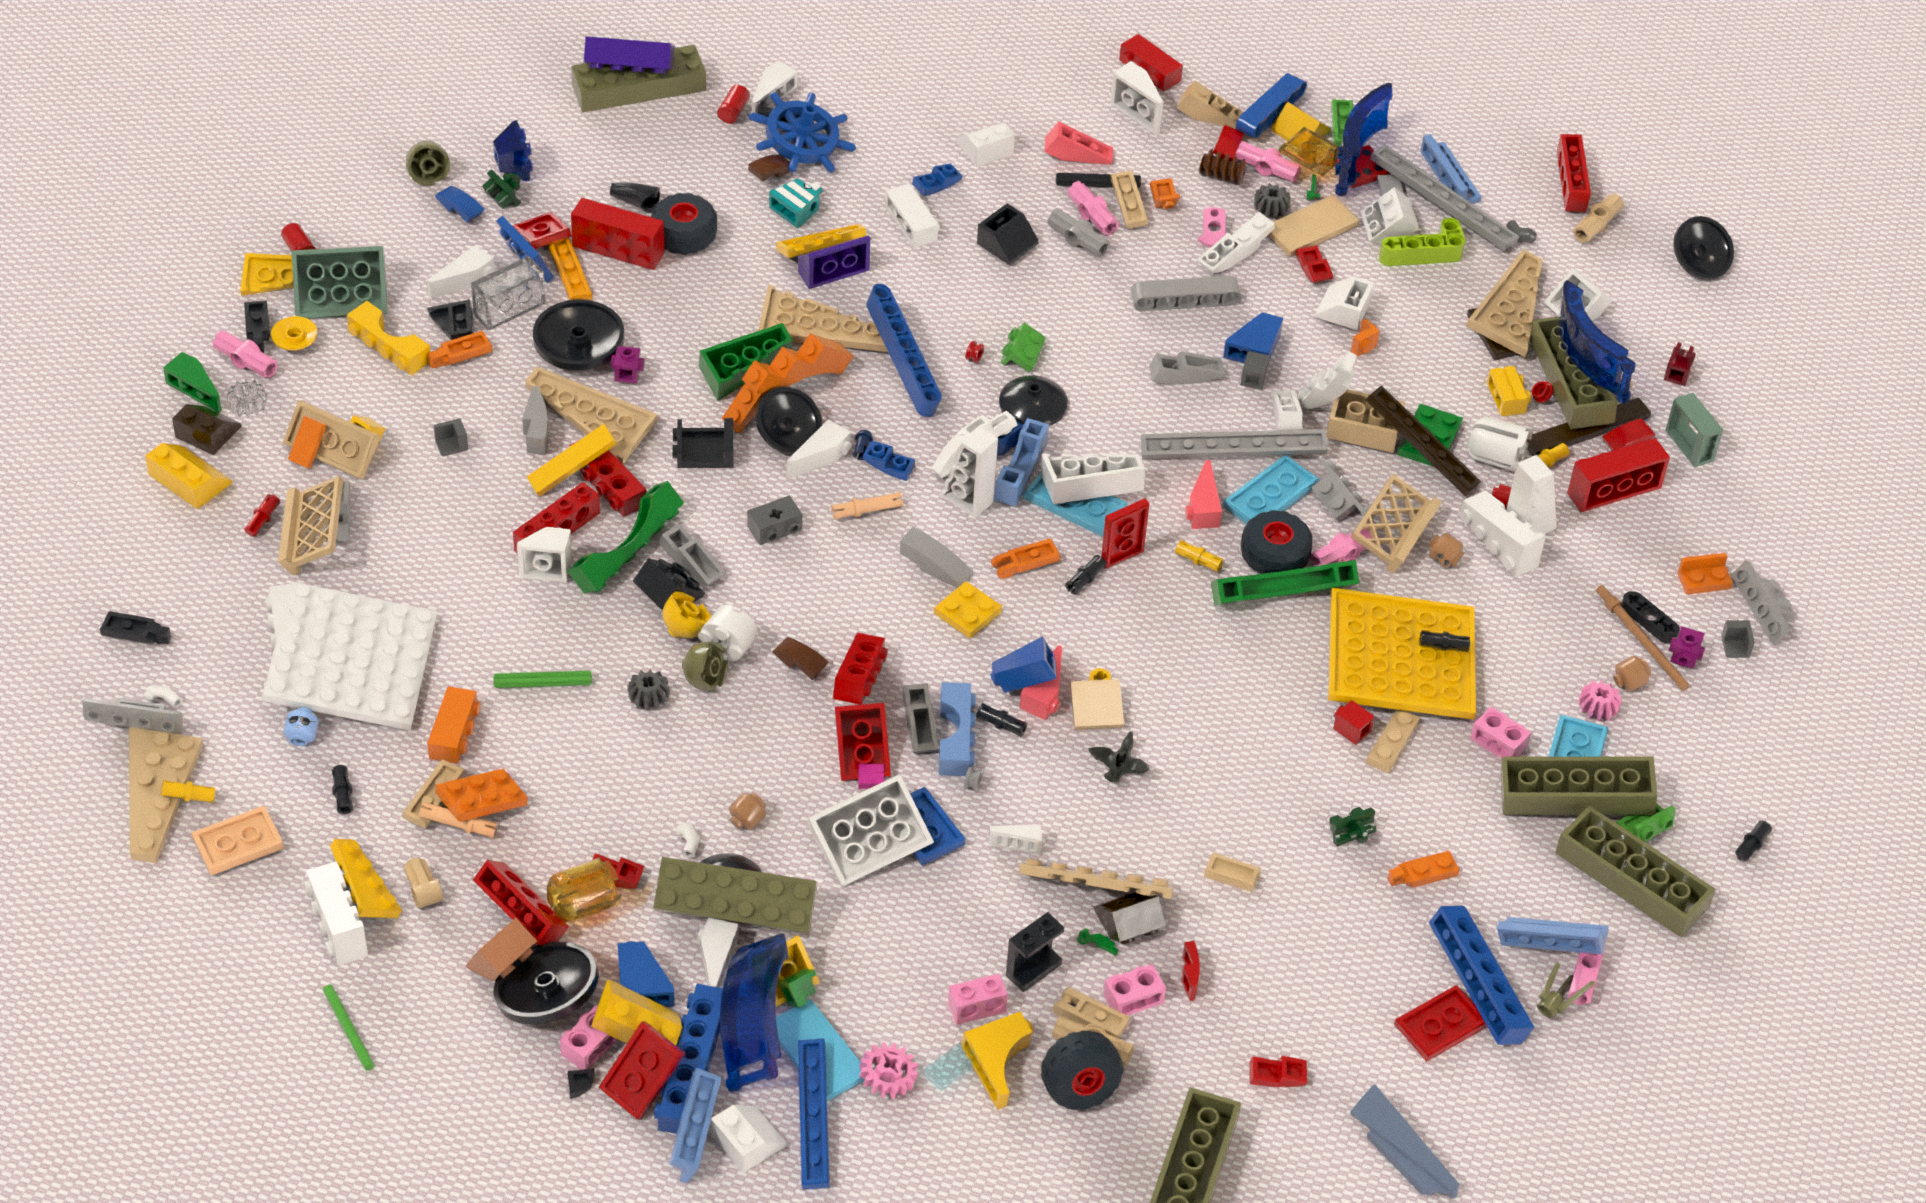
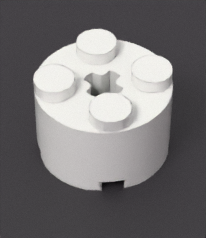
(730, 629)

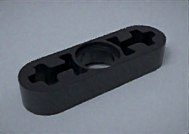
(1662, 628)

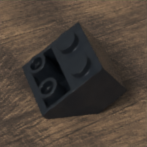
(1006, 234)
(661, 579)

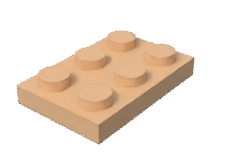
(237, 840)

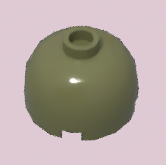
(427, 163)
(705, 666)

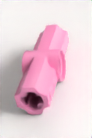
(1268, 162)
(1093, 208)
(245, 354)
(1339, 549)
(1584, 972)

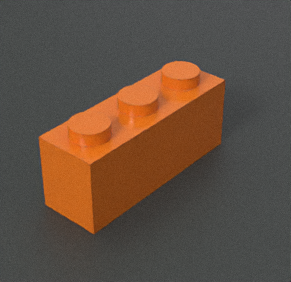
(453, 725)

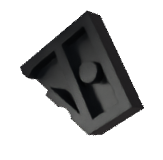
(453, 318)

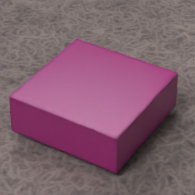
(867, 778)

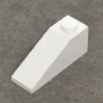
(777, 79)
(461, 272)
(1287, 410)
(822, 448)
(717, 948)

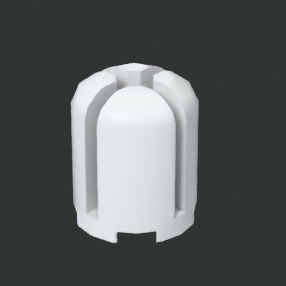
(1499, 443)

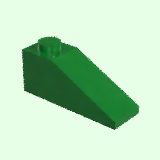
(190, 378)

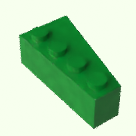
(729, 361)

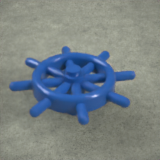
(802, 132)

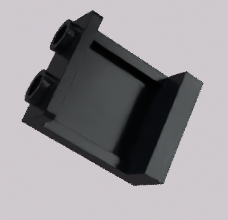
(704, 446)
(1031, 952)

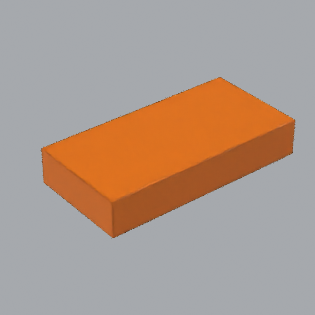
(307, 442)

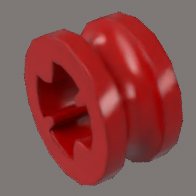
(974, 351)

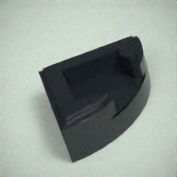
(580, 1081)

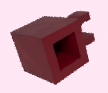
(1680, 365)

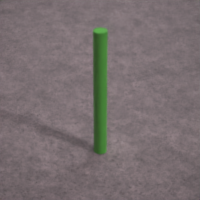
(348, 1027)

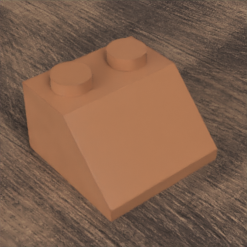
(502, 951)

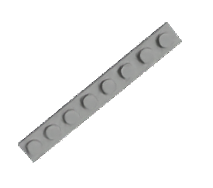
(1444, 197)
(1234, 444)

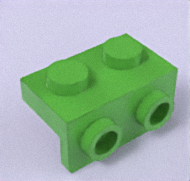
(1023, 346)
(1649, 825)

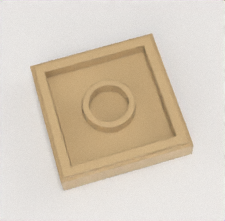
(1096, 704)

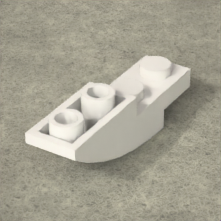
(1238, 246)
(1328, 385)
(997, 426)

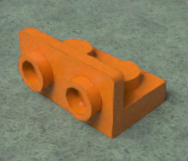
(1704, 573)

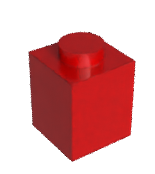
(1353, 722)

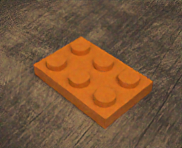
(481, 794)

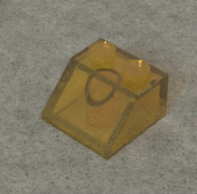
(1311, 151)

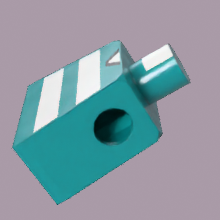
(795, 201)

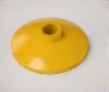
(294, 333)

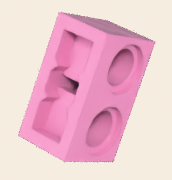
(1500, 734)
(1135, 995)
(977, 999)
(593, 1042)

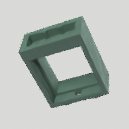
(1699, 447)

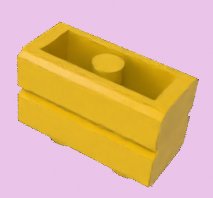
(1508, 390)

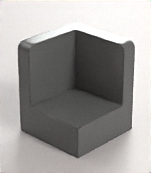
(1254, 370)
(450, 437)
(1737, 639)

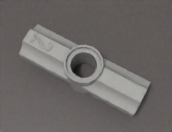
(1078, 232)

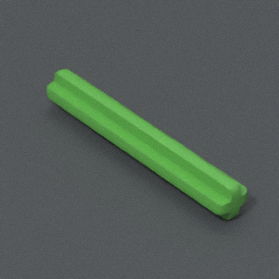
(540, 679)

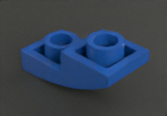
(940, 179)
(456, 199)
(883, 459)

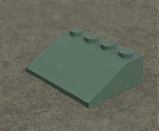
(338, 280)

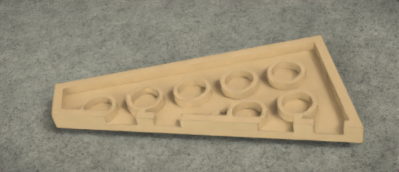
(809, 316)
(591, 408)
(152, 759)

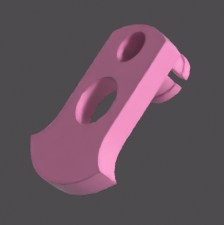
(1209, 237)

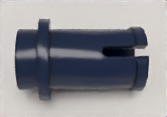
(863, 439)

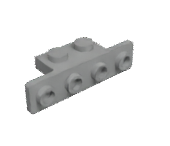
(1336, 495)
(1765, 601)
(133, 714)

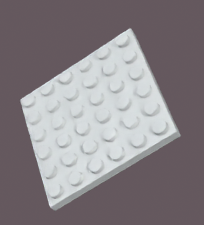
(350, 656)

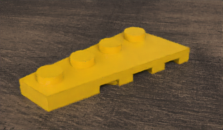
(812, 242)
(266, 273)
(365, 884)

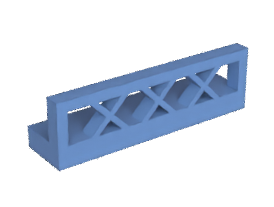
(1448, 168)
(1553, 935)
(694, 1123)

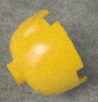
(683, 616)

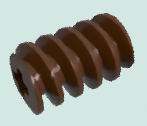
(1223, 167)

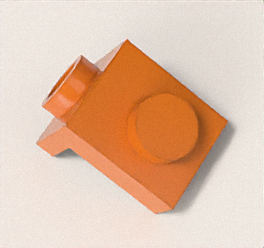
(1164, 193)
(1366, 339)

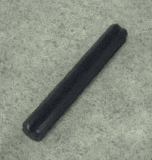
(1089, 179)

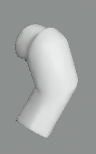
(163, 692)
(691, 836)

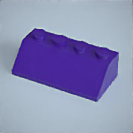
(628, 53)

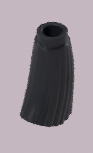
(641, 195)

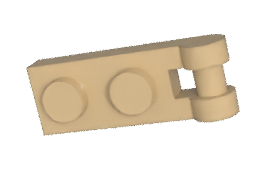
(1091, 1012)

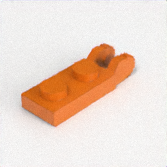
(1026, 558)

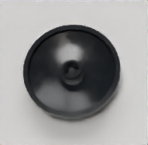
(578, 334)
(547, 984)

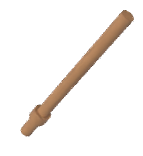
(1615, 606)

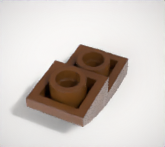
(769, 166)
(805, 658)

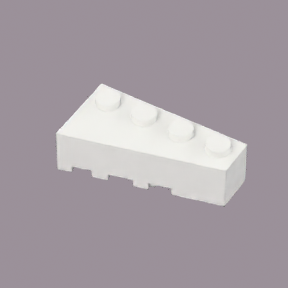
(973, 474)
(1091, 476)
(1534, 495)
(1503, 533)
(337, 913)

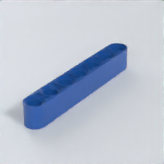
(903, 350)

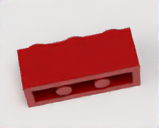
(1160, 66)

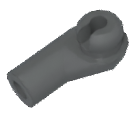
(1524, 234)

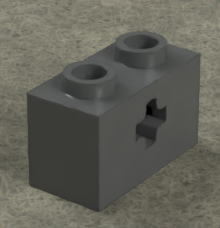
(774, 520)

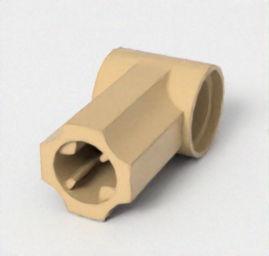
(423, 886)

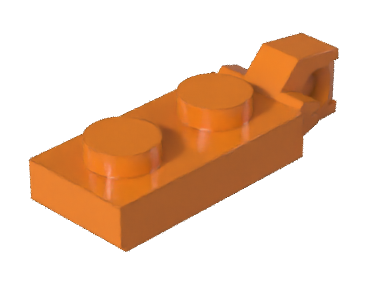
(460, 350)
(1424, 870)

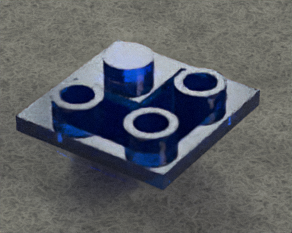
(513, 152)

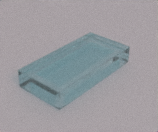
(948, 1067)

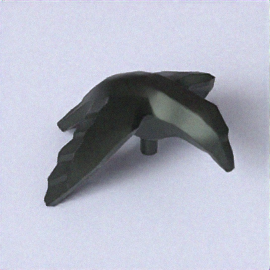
(1119, 761)

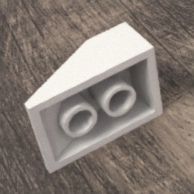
(1137, 97)

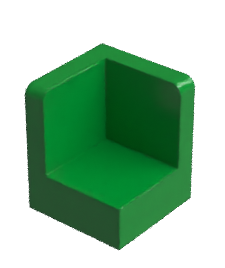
(798, 987)

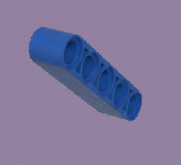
(1270, 105)

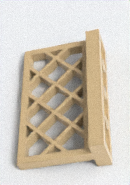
(296, 524)
(1408, 536)

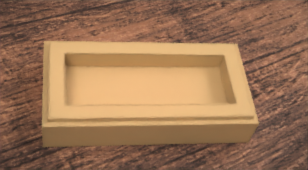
(1232, 872)

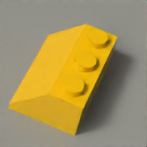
(185, 474)
(623, 1010)

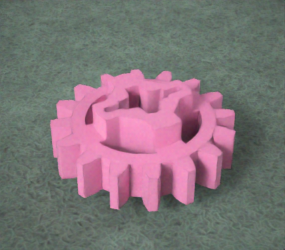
(888, 1070)

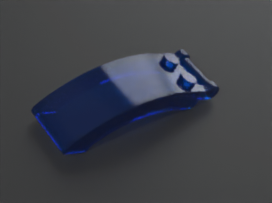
(1363, 122)
(1591, 349)
(750, 1013)

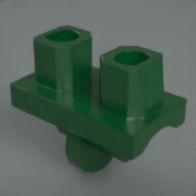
(506, 188)
(1355, 826)

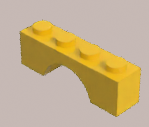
(406, 352)

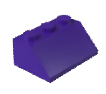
(835, 262)

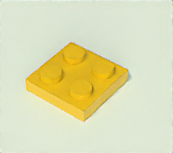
(968, 609)

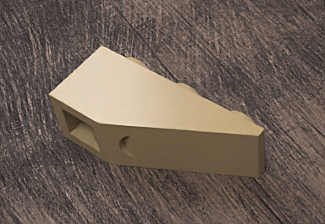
(1207, 106)

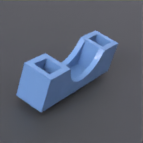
(1029, 449)
(955, 750)

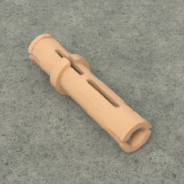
(858, 507)
(445, 816)

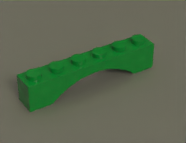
(655, 508)
(1284, 583)

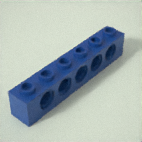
(1481, 975)
(703, 1001)

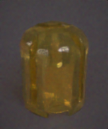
(583, 890)

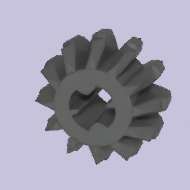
(1272, 200)
(648, 689)

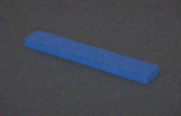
(813, 1114)

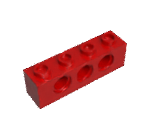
(1573, 172)
(614, 483)
(567, 512)
(860, 668)
(520, 901)

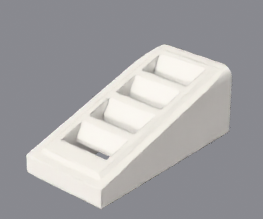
(1017, 837)

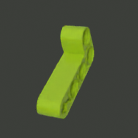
(1426, 248)

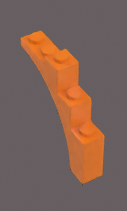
(814, 357)

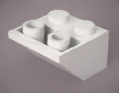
(1389, 217)
(1346, 302)

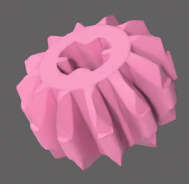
(1600, 700)

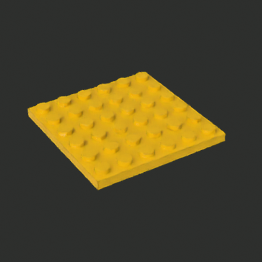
(1380, 660)

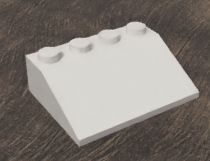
(869, 830)

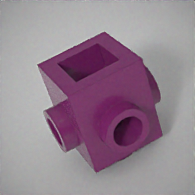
(627, 364)
(1686, 652)

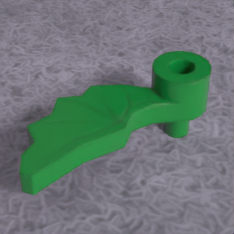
(1311, 193)
(1099, 940)

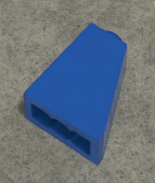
(1256, 336)
(1025, 666)
(643, 974)

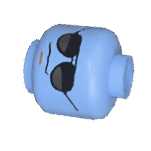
(301, 726)

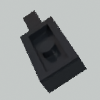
(257, 322)
(134, 628)

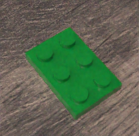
(1439, 423)

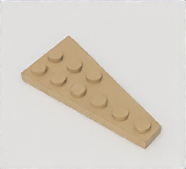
(1510, 305)
(1107, 879)

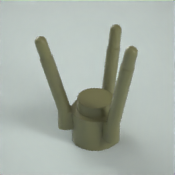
(1552, 1002)

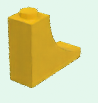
(993, 1048)

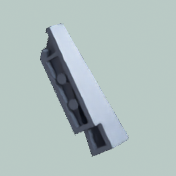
(1402, 1145)

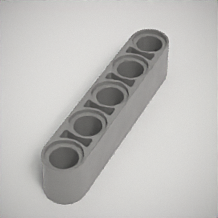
(1186, 293)

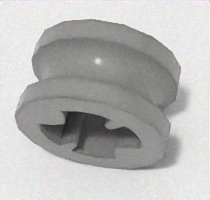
(973, 779)

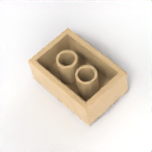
(1359, 423)

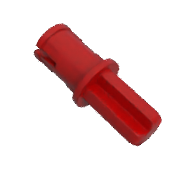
(262, 514)

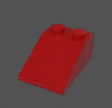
(861, 738)

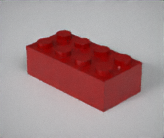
(617, 233)
(1618, 475)

